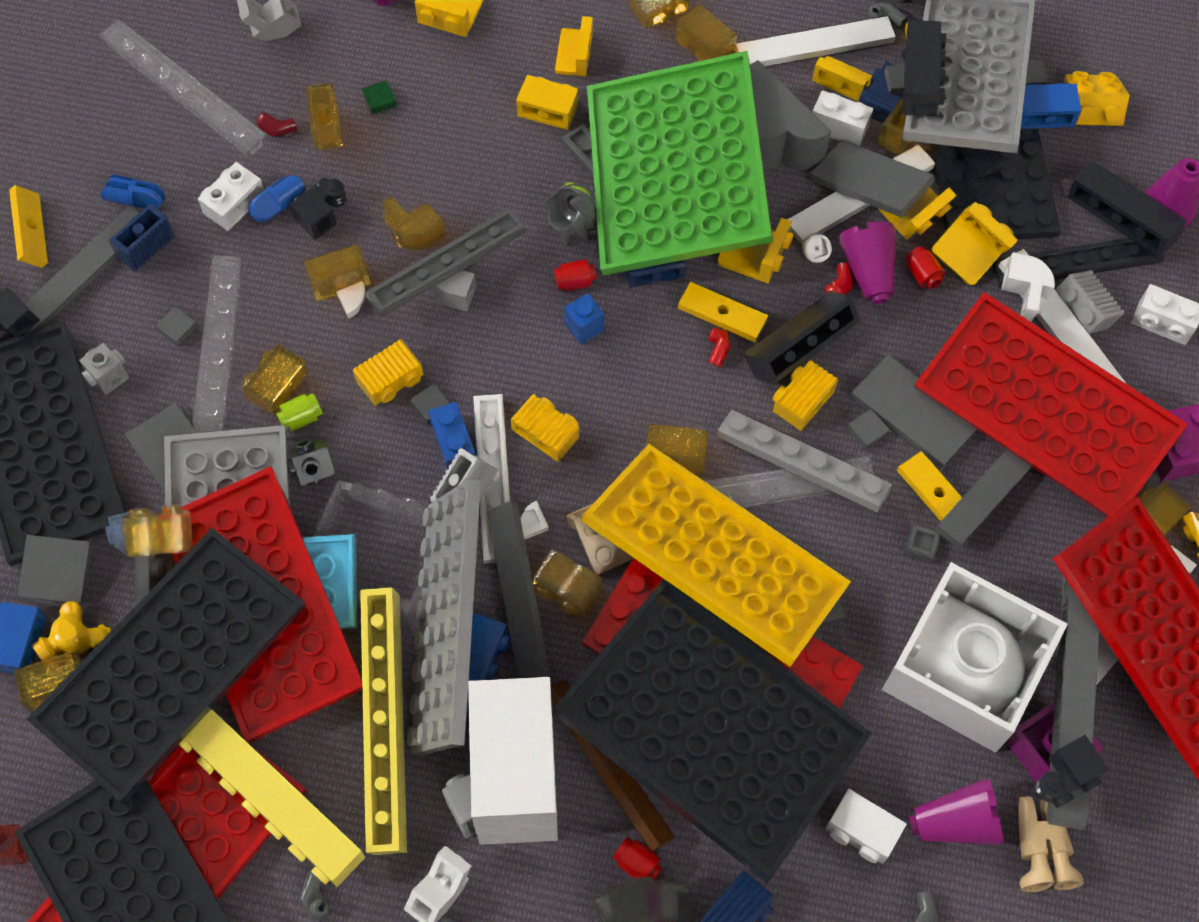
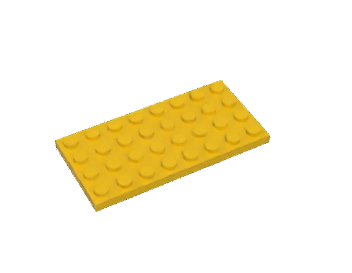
(717, 553)

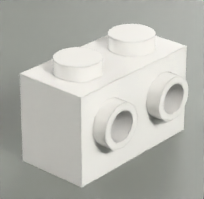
(843, 117)
(230, 196)
(1167, 314)
(865, 827)

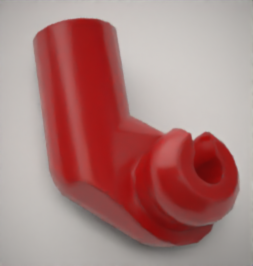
(844, 282)
(722, 346)

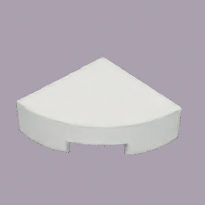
(352, 298)
(533, 521)

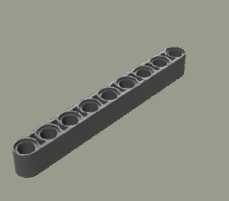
(1074, 697)

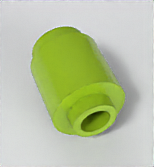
(299, 412)

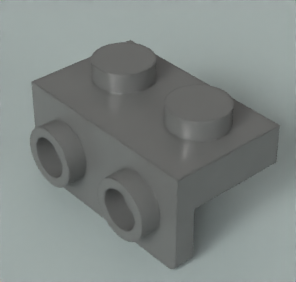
(148, 572)

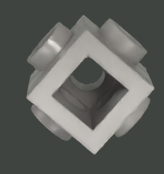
(104, 368)

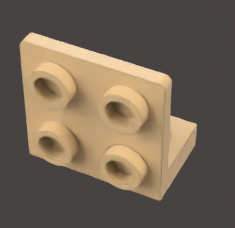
(600, 551)

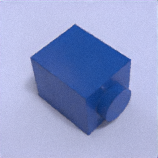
(584, 318)

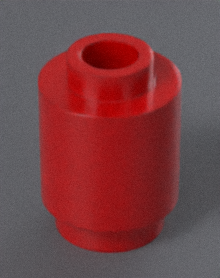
(925, 268)
(575, 275)
(637, 860)

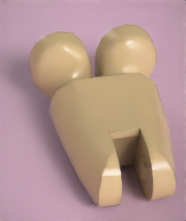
(1043, 843)

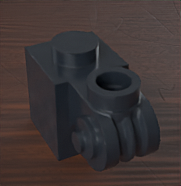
(313, 207)
(15, 314)
(1077, 768)

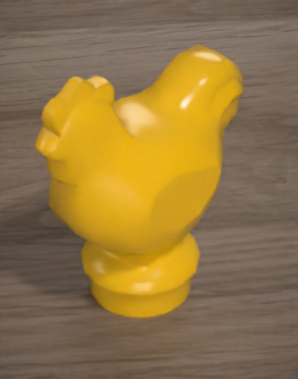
(69, 633)

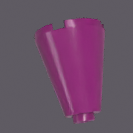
(1179, 189)
(872, 259)
(960, 817)

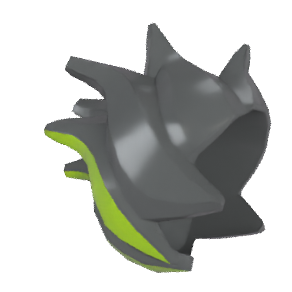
(571, 212)

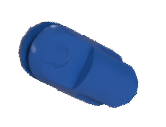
(132, 192)
(276, 198)

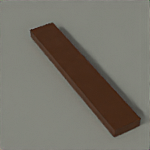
(622, 786)

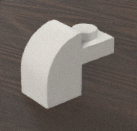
(1030, 278)
(439, 888)

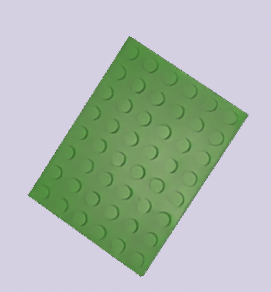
(677, 164)

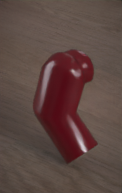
(275, 127)

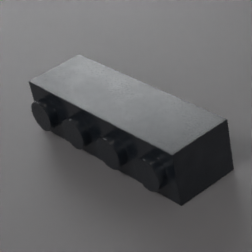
(922, 68)
(1126, 209)
(802, 337)

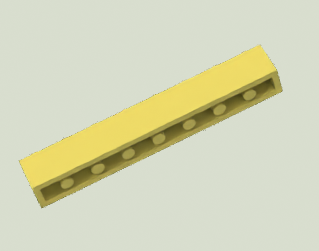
(383, 722)
(274, 798)

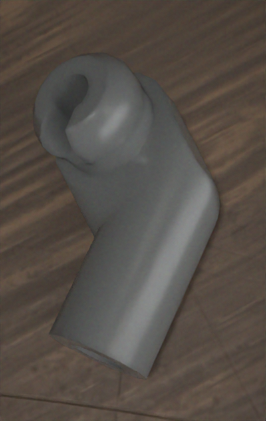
(886, 9)
(312, 898)
(927, 907)

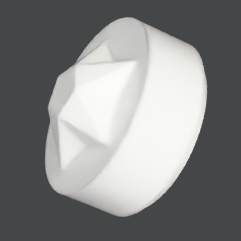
(816, 248)

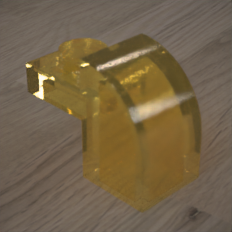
(413, 230)

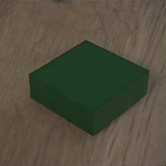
(379, 97)

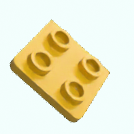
(448, 15)
(1101, 98)
(921, 213)
(973, 243)
(760, 260)

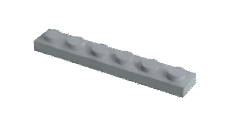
(804, 460)

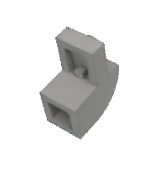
(271, 20)
(457, 290)

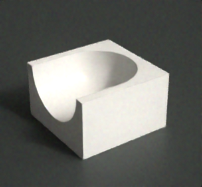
(975, 658)
(512, 761)

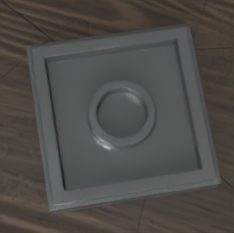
(54, 569)

